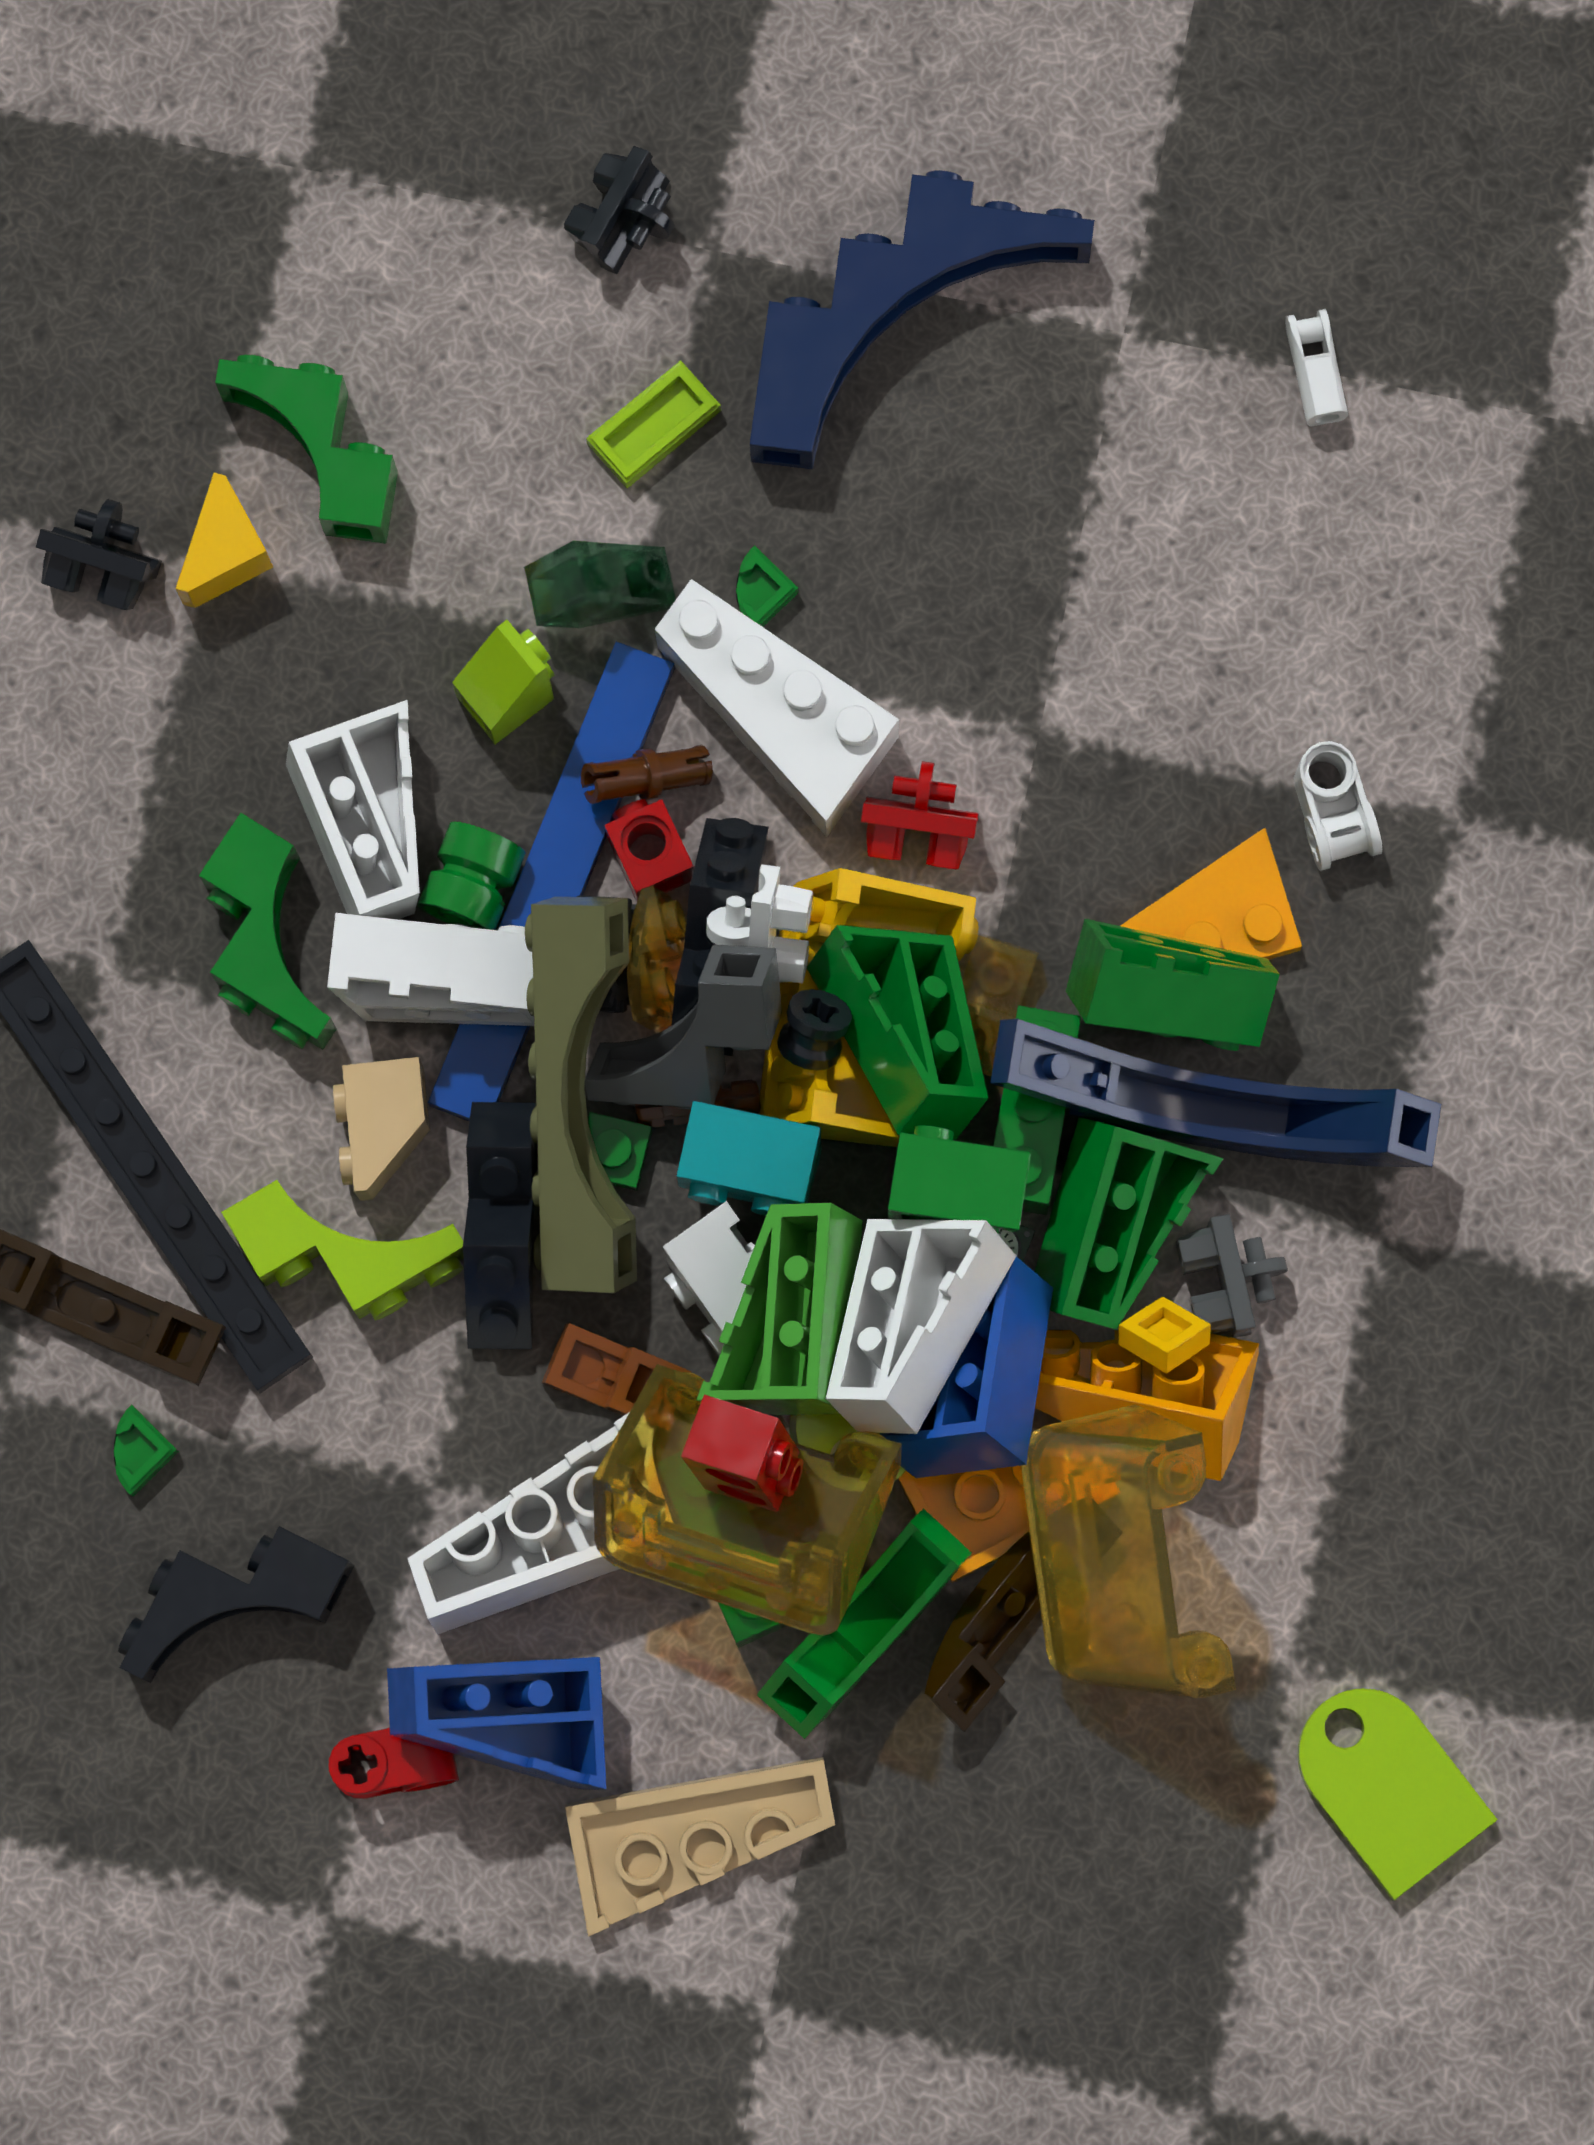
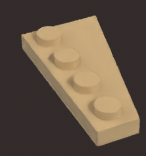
(670, 1838)

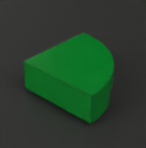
(762, 588)
(139, 1451)

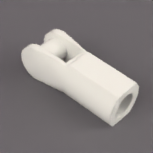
(1319, 373)

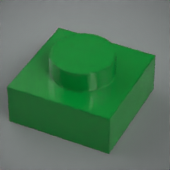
(620, 1148)

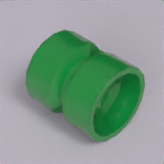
(473, 873)

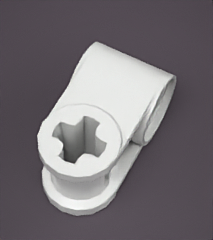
(1336, 810)

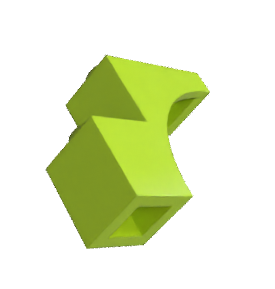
(371, 1274)

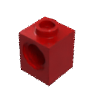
(670, 868)

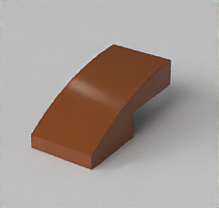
(600, 1369)

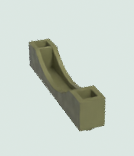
(584, 1224)

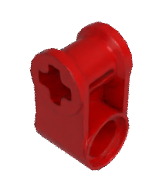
(400, 1765)

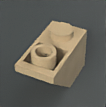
(384, 1117)

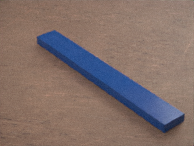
(559, 858)

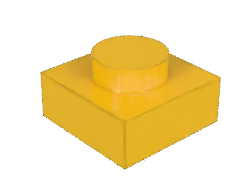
(1164, 1334)

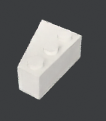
(361, 809)
(430, 971)
(911, 1316)

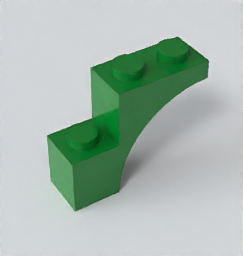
(311, 405)
(251, 877)
(880, 1612)

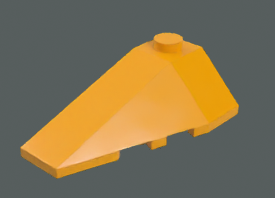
(1201, 1393)

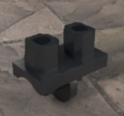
(628, 211)
(70, 552)

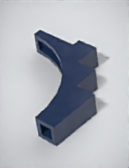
(876, 282)

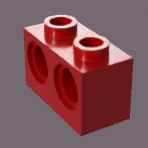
(742, 1454)

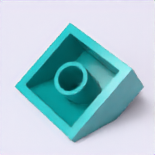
(747, 1158)

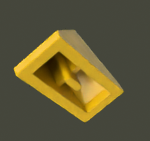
(222, 549)

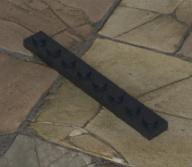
(147, 1170)

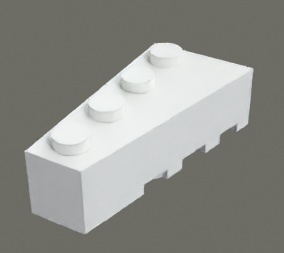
(781, 705)
(709, 1270)
(518, 1547)

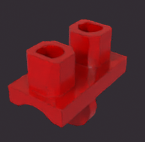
(891, 818)

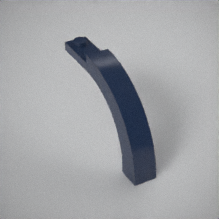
(1216, 1110)

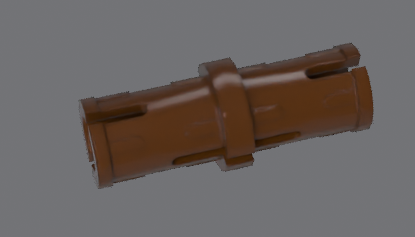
(646, 774)

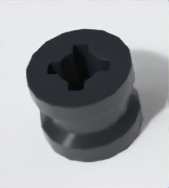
(814, 1029)

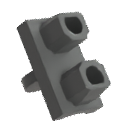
(1218, 1249)

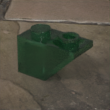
(598, 583)

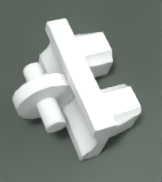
(771, 909)

